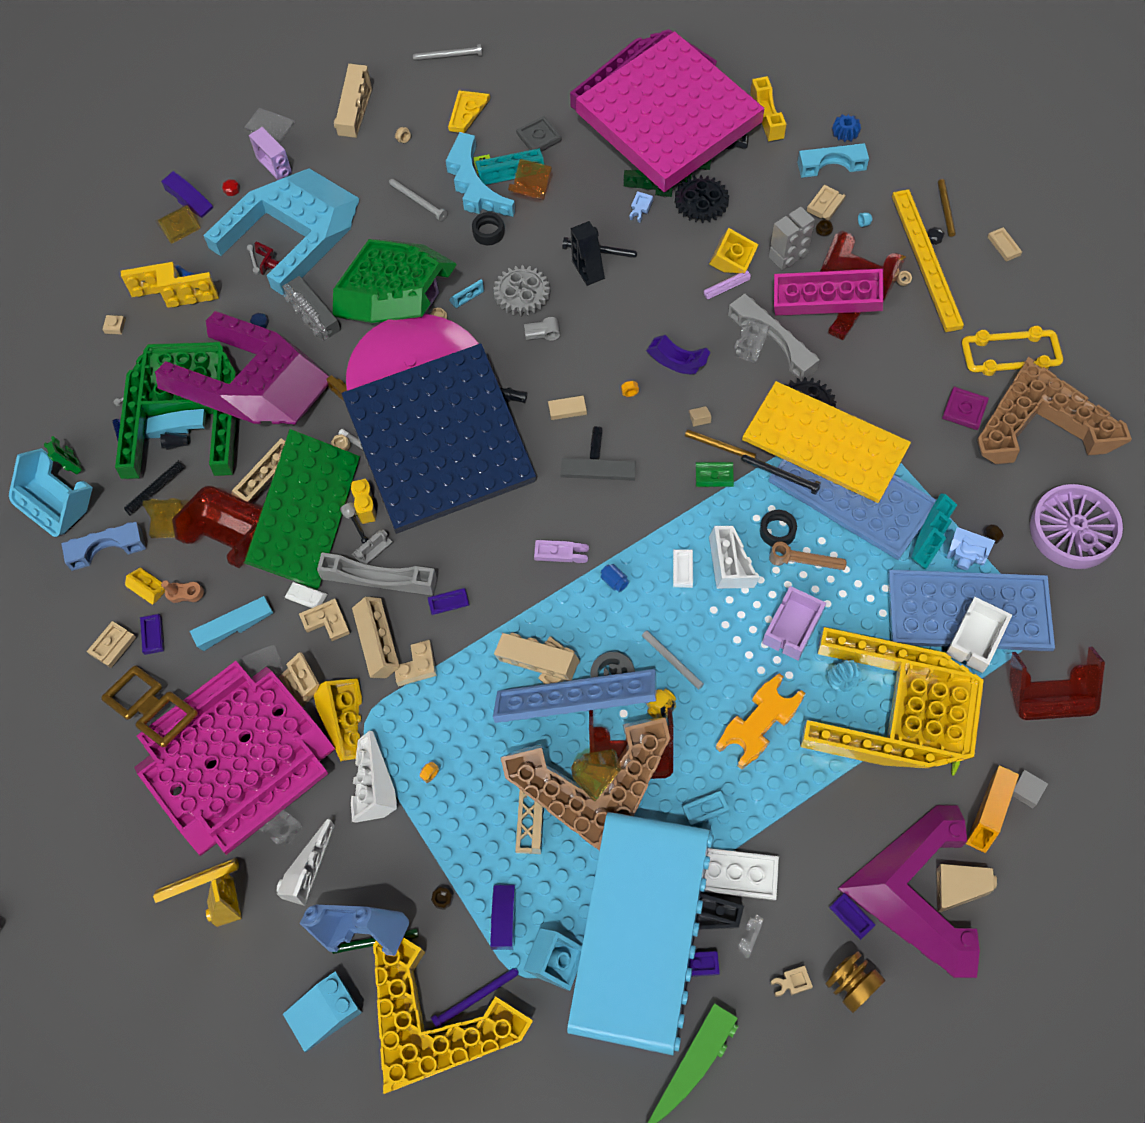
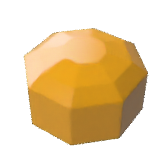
(629, 388)
(429, 772)

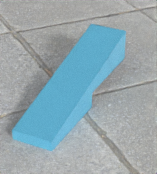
(236, 620)

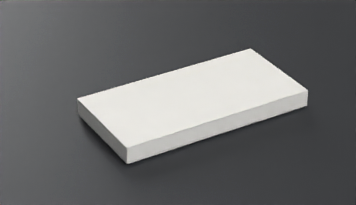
(742, 874)

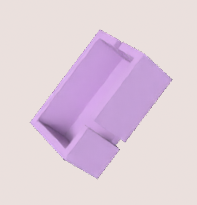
(796, 624)

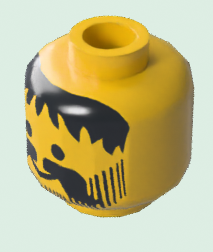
(664, 700)

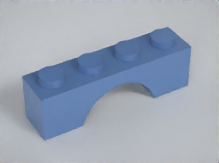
(80, 552)

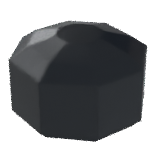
(935, 235)

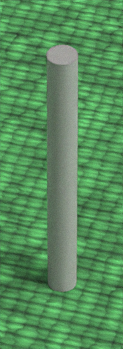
(672, 659)

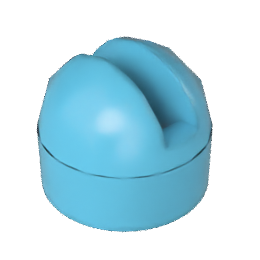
(864, 219)

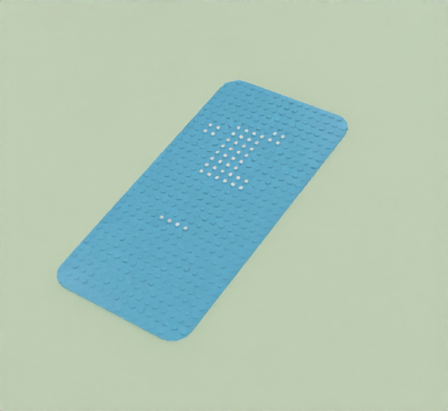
(716, 633)

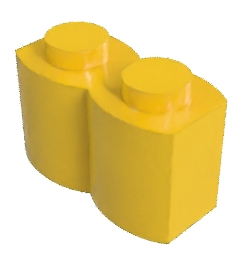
(363, 501)

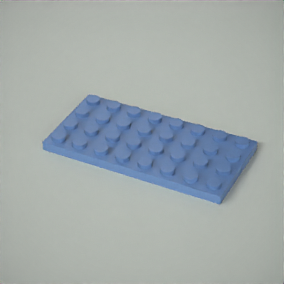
(885, 524)
(931, 606)

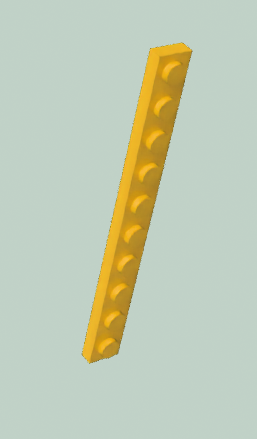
(927, 261)

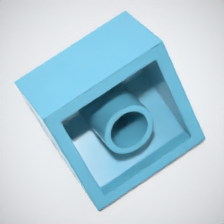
(554, 959)

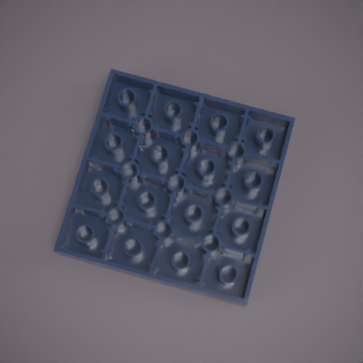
(438, 438)

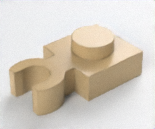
(795, 980)

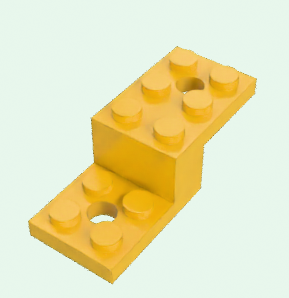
(165, 280)

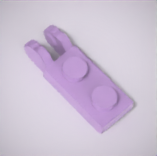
(560, 551)

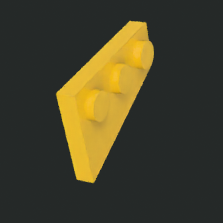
(466, 109)

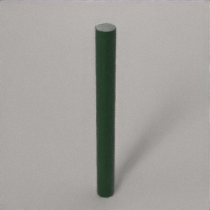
(364, 943)

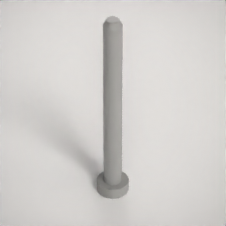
(448, 53)
(440, 214)

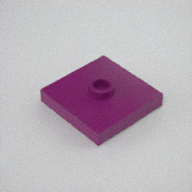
(965, 408)

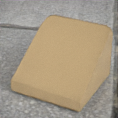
(700, 416)

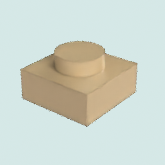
(113, 324)

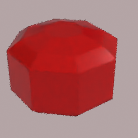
(230, 187)

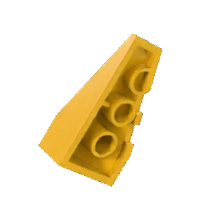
(222, 901)

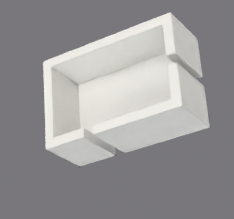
(979, 634)

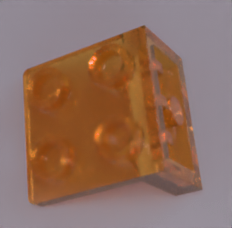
(531, 179)

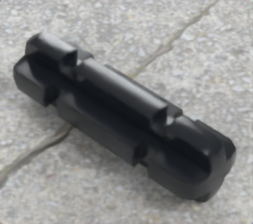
(596, 443)

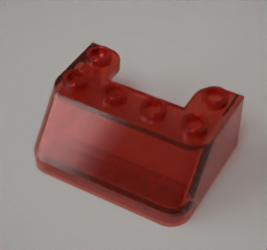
(841, 259)
(219, 518)

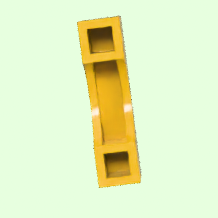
(773, 122)

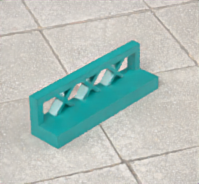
(499, 172)

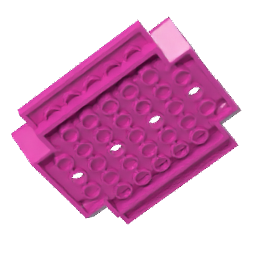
(250, 777)

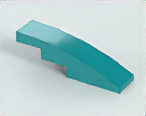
(933, 530)

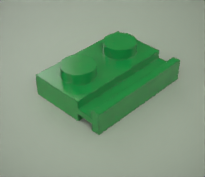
(714, 474)

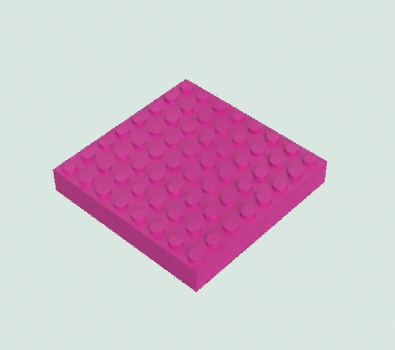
(669, 111)

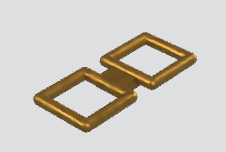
(149, 706)

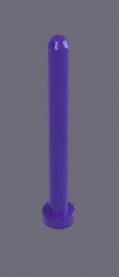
(472, 999)

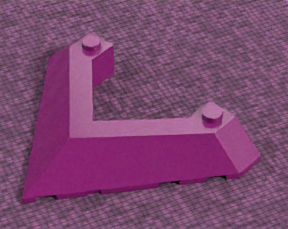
(884, 892)

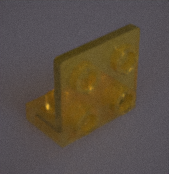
(161, 516)

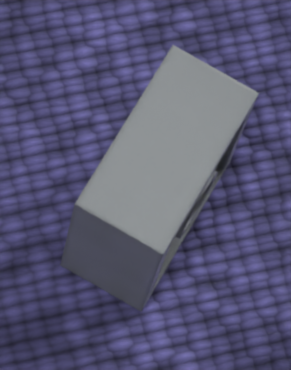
(1029, 789)

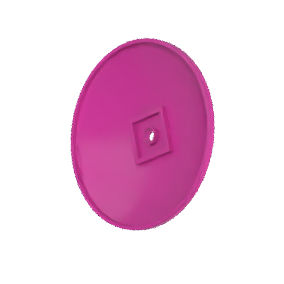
(403, 345)

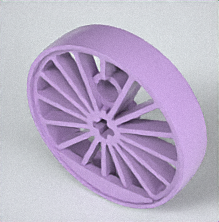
(1075, 526)

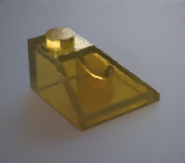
(596, 771)

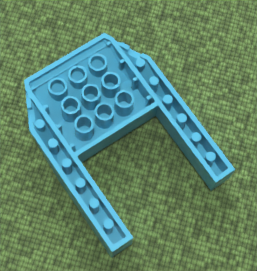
(303, 203)

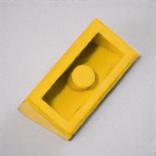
(144, 585)

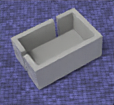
(791, 240)

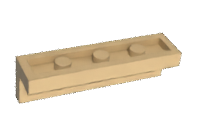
(537, 826)

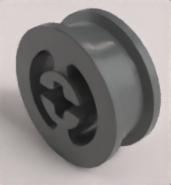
(617, 663)

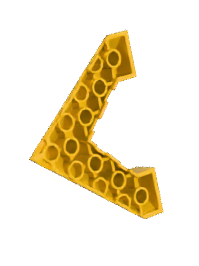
(416, 1054)

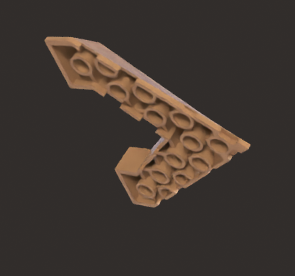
(1042, 393)
(569, 802)

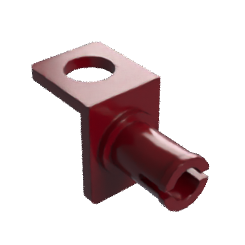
(268, 261)

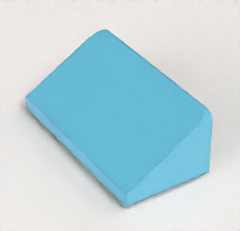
(467, 294)

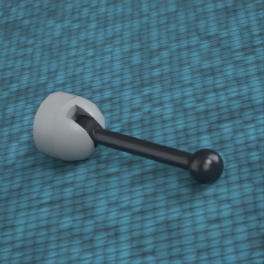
(348, 511)

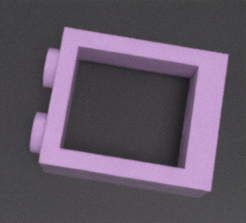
(270, 153)

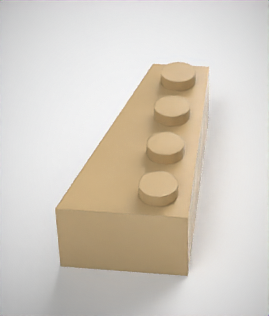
(353, 100)

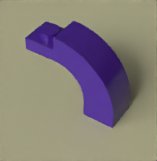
(676, 358)

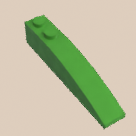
(698, 1059)

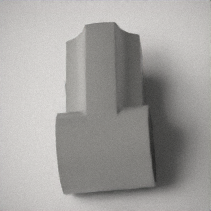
(547, 329)

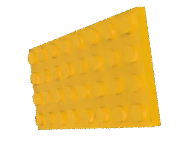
(826, 441)

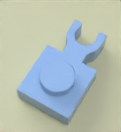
(640, 204)

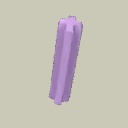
(726, 284)

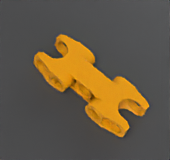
(750, 732)

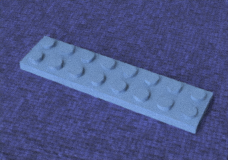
(575, 696)

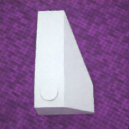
(374, 788)
(302, 873)

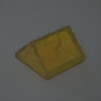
(178, 224)

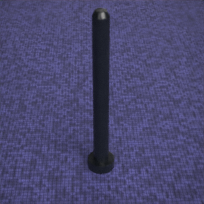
(605, 249)
(814, 487)

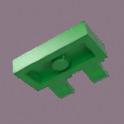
(64, 457)

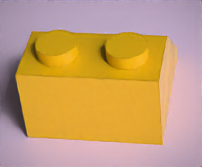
(733, 253)

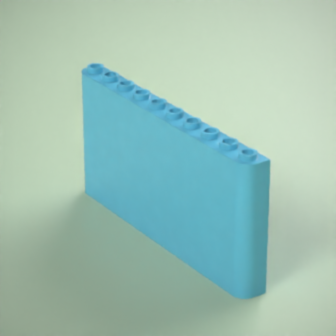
(640, 933)

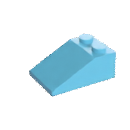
(321, 1011)

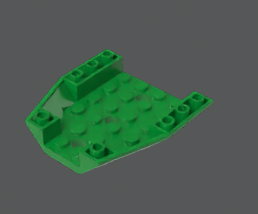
(389, 281)

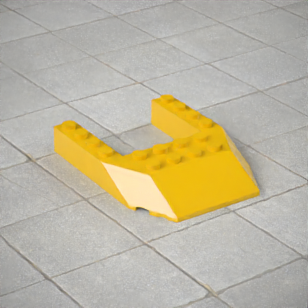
(931, 708)

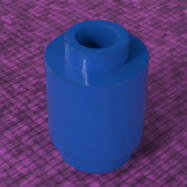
(614, 577)

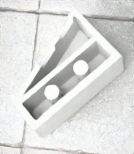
(730, 561)

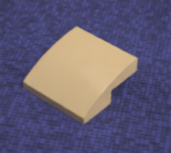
(299, 679)

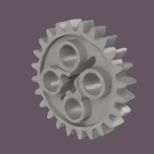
(516, 291)

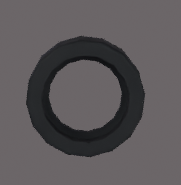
(488, 218)
(780, 515)

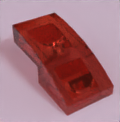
(843, 324)

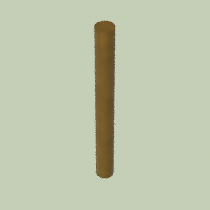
(946, 207)
(718, 444)

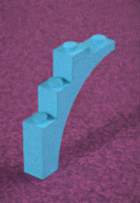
(466, 181)

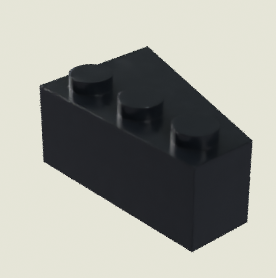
(586, 253)
(718, 914)

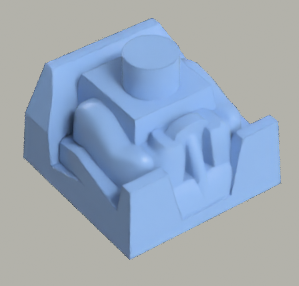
(969, 548)

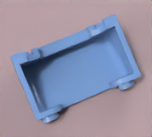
(337, 924)

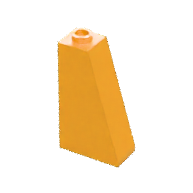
(992, 809)

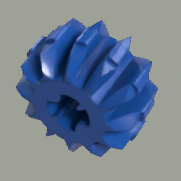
(846, 127)

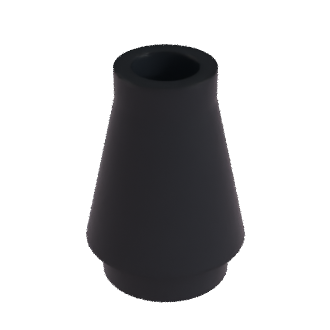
(173, 440)

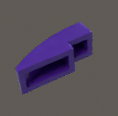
(186, 194)
(502, 917)

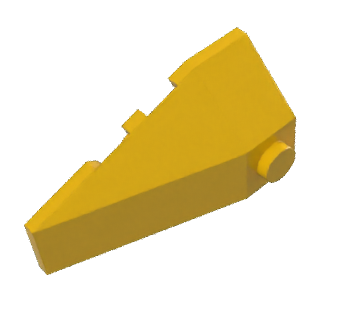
(339, 710)

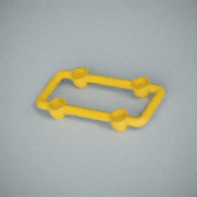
(990, 366)

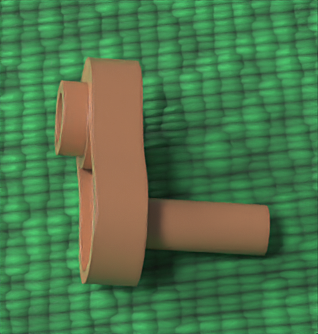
(182, 592)

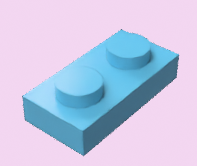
(705, 808)

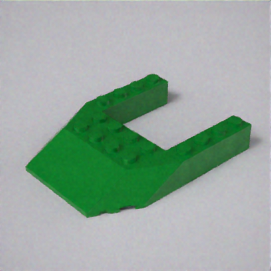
(145, 399)

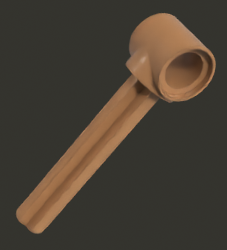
(803, 557)

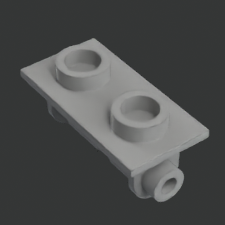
(372, 547)

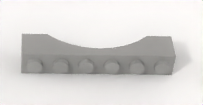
(800, 359)
(344, 570)

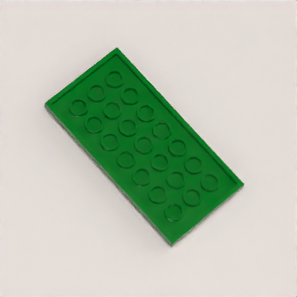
(302, 509)

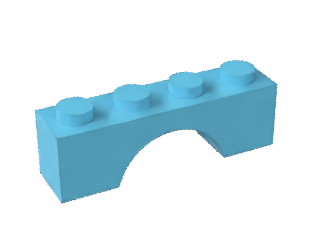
(851, 156)

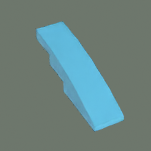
(174, 423)

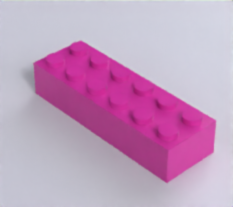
(828, 292)

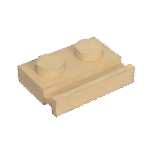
(825, 203)
(111, 644)

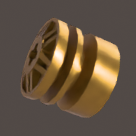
(855, 981)

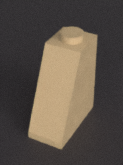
(962, 884)

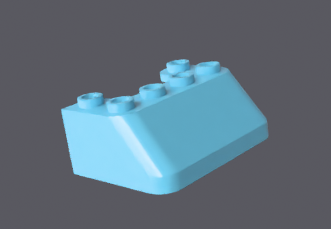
(44, 496)

